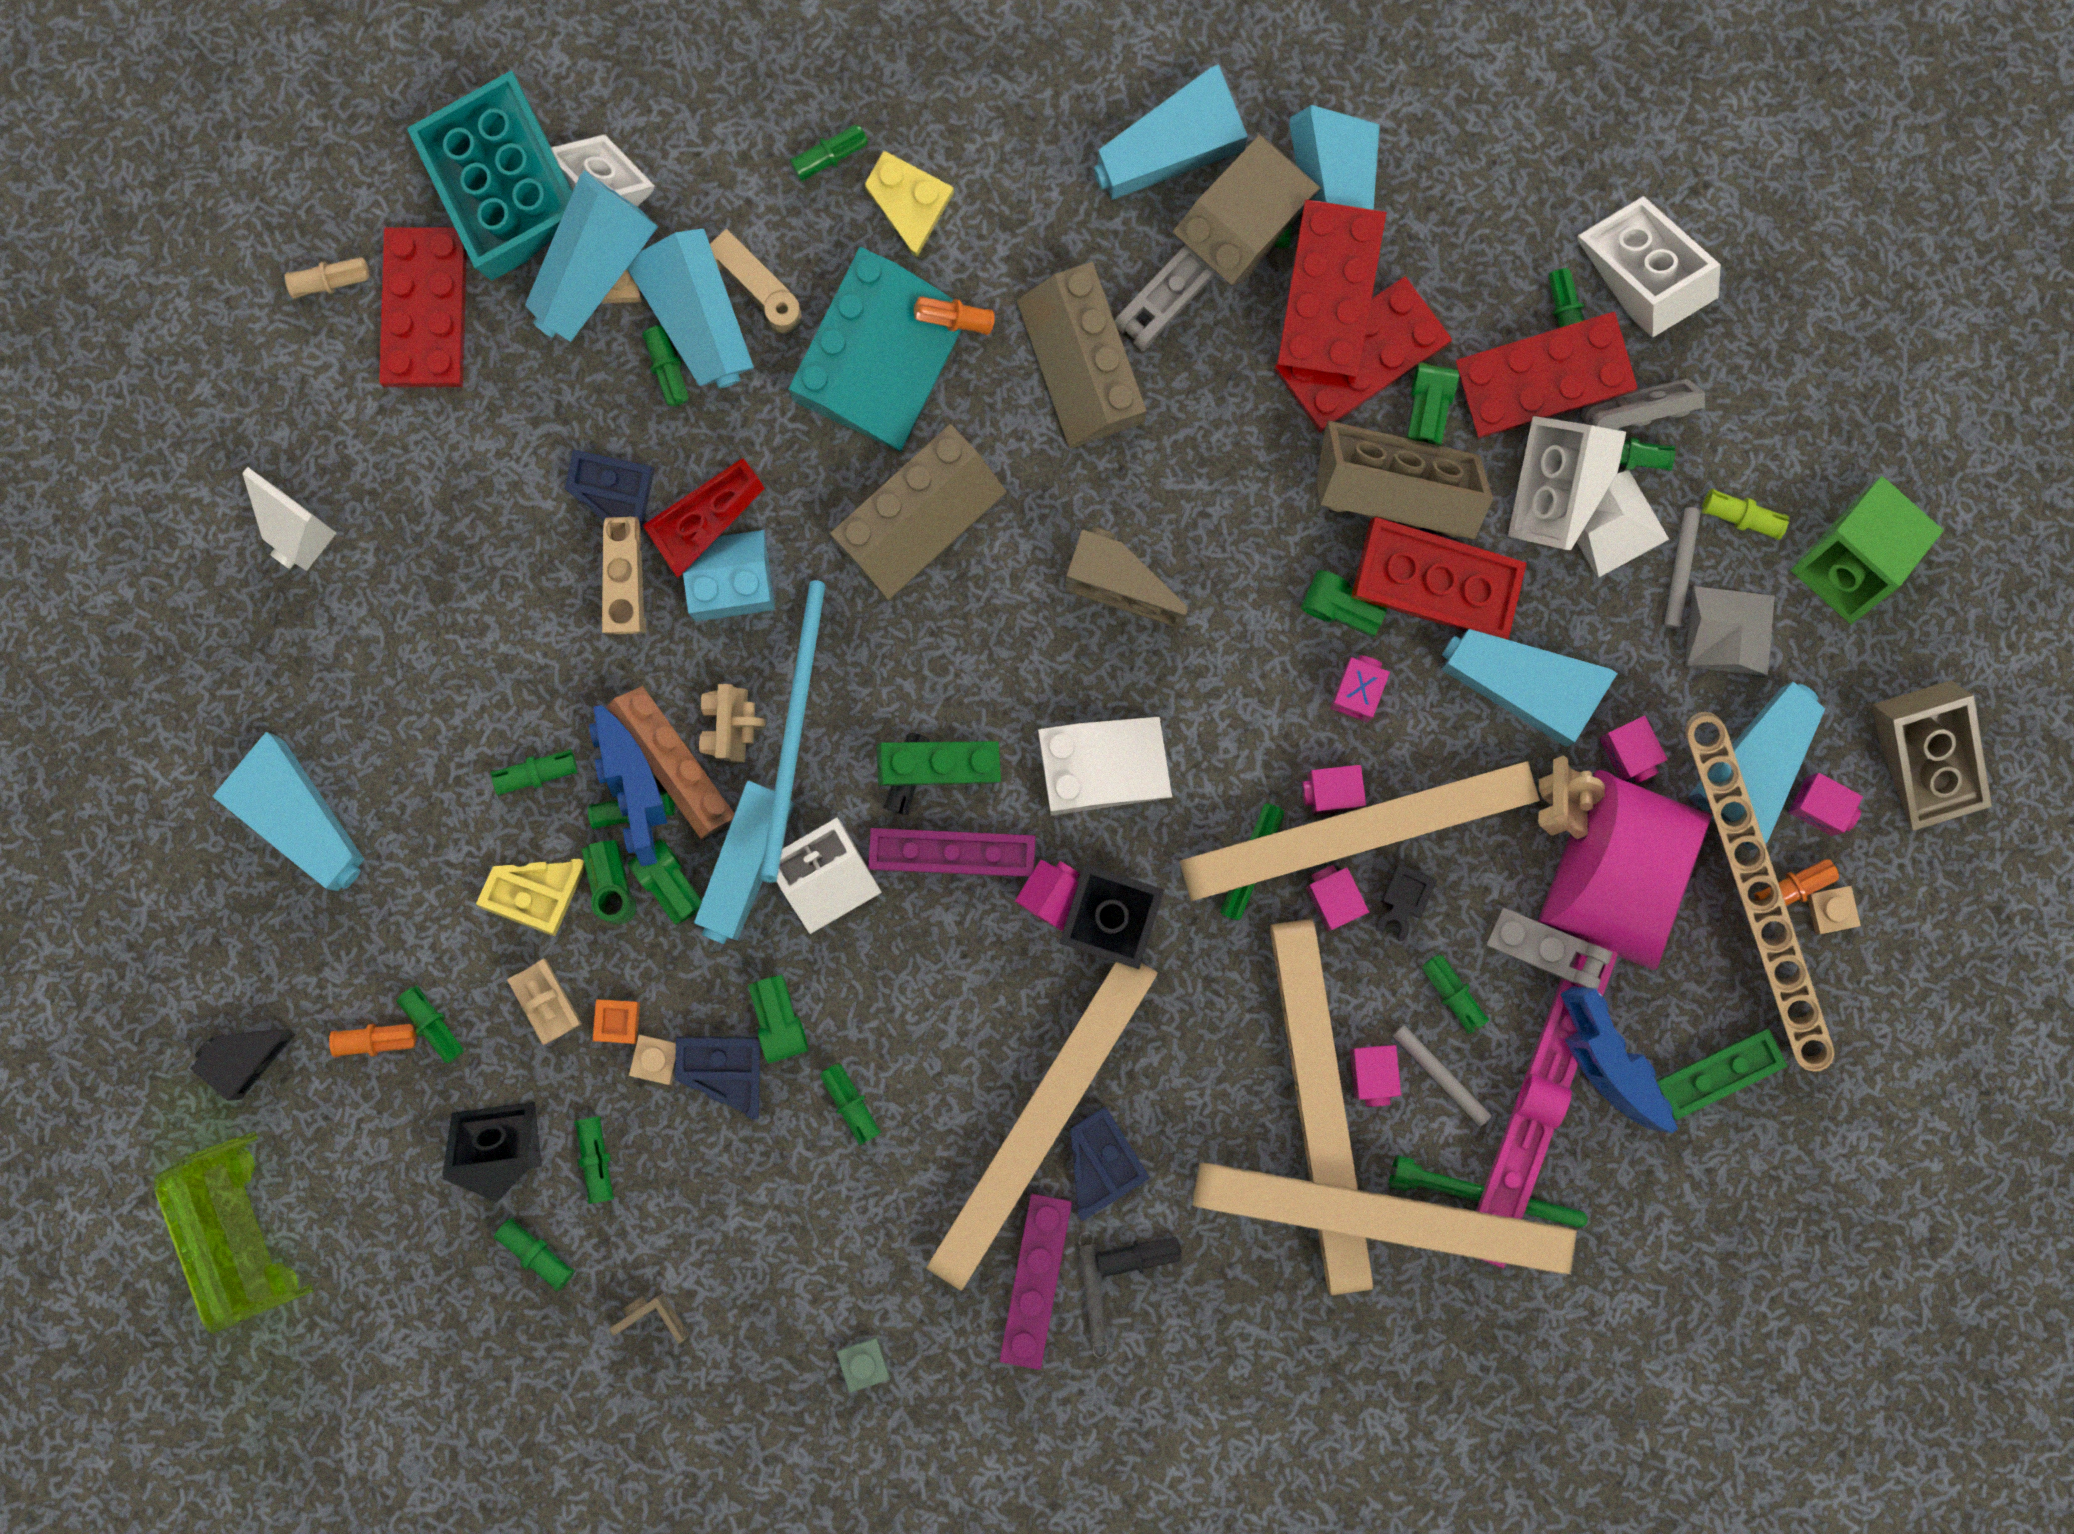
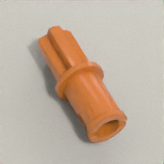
(954, 315)
(1804, 883)
(372, 1040)

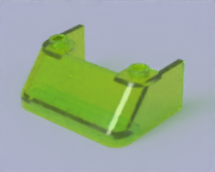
(220, 1236)

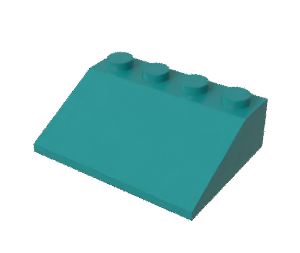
(494, 174)
(871, 355)

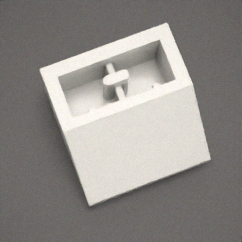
(825, 876)

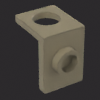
(641, 1307)

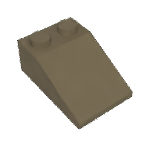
(1246, 210)
(1115, 577)
(1934, 753)

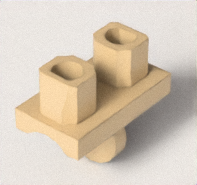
(733, 725)
(1571, 797)
(544, 1001)

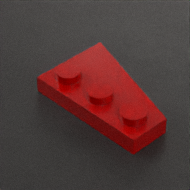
(701, 516)

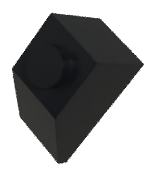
(238, 1060)

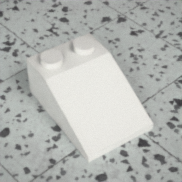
(1651, 266)
(1563, 480)
(1104, 764)

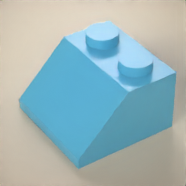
(730, 578)

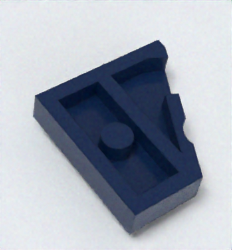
(610, 485)
(722, 1069)
(1102, 1163)

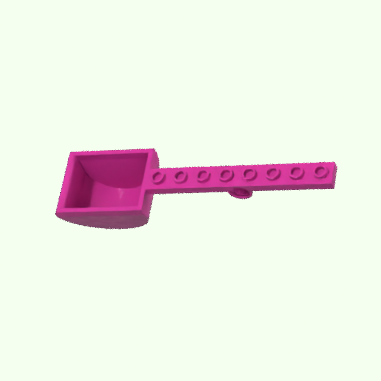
(1615, 892)

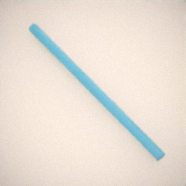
(792, 733)

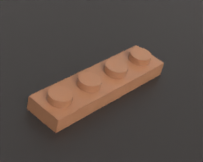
(672, 762)

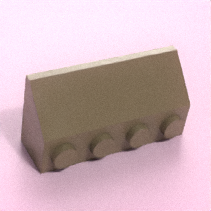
(1081, 356)
(1402, 480)
(918, 512)

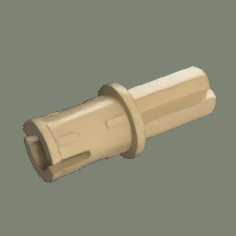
(326, 277)

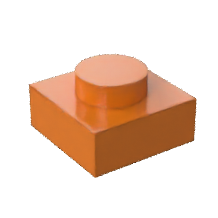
(616, 1021)

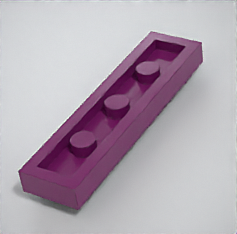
(951, 852)
(1035, 1281)

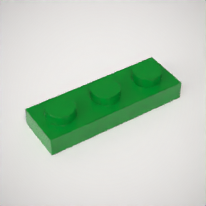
(938, 763)
(1722, 1073)

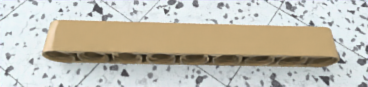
(1359, 831)
(1760, 912)
(1318, 1092)
(1040, 1123)
(1385, 1218)

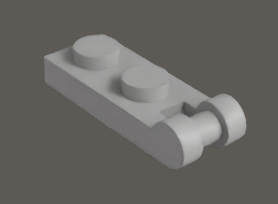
(1165, 296)
(1645, 405)
(1547, 948)

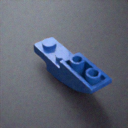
(630, 780)
(1619, 1076)

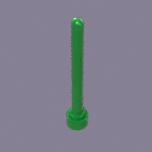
(1410, 1176)

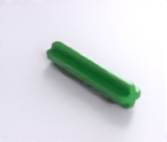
(1237, 899)

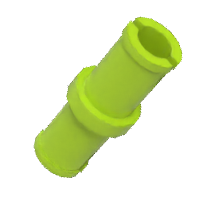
(1745, 514)

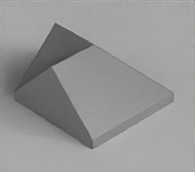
(1729, 631)

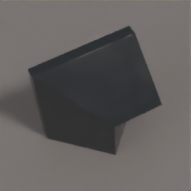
(1112, 916)
(492, 1148)

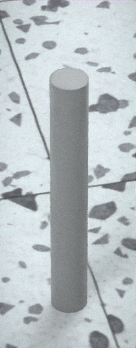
(1682, 568)
(1441, 1075)

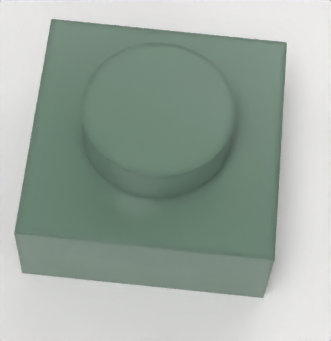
(863, 1364)

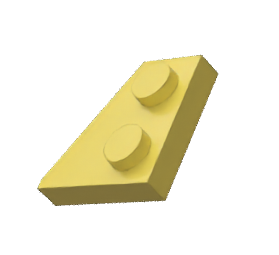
(908, 199)
(532, 893)

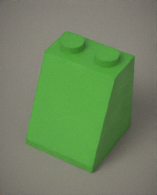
(1867, 550)

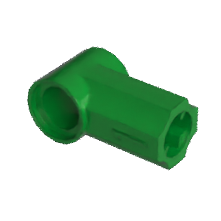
(1432, 394)
(1331, 601)
(606, 879)
(668, 884)
(779, 1030)

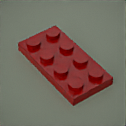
(1331, 287)
(422, 308)
(1397, 338)
(1546, 375)
(1438, 579)

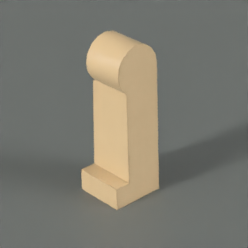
(757, 282)
(622, 577)

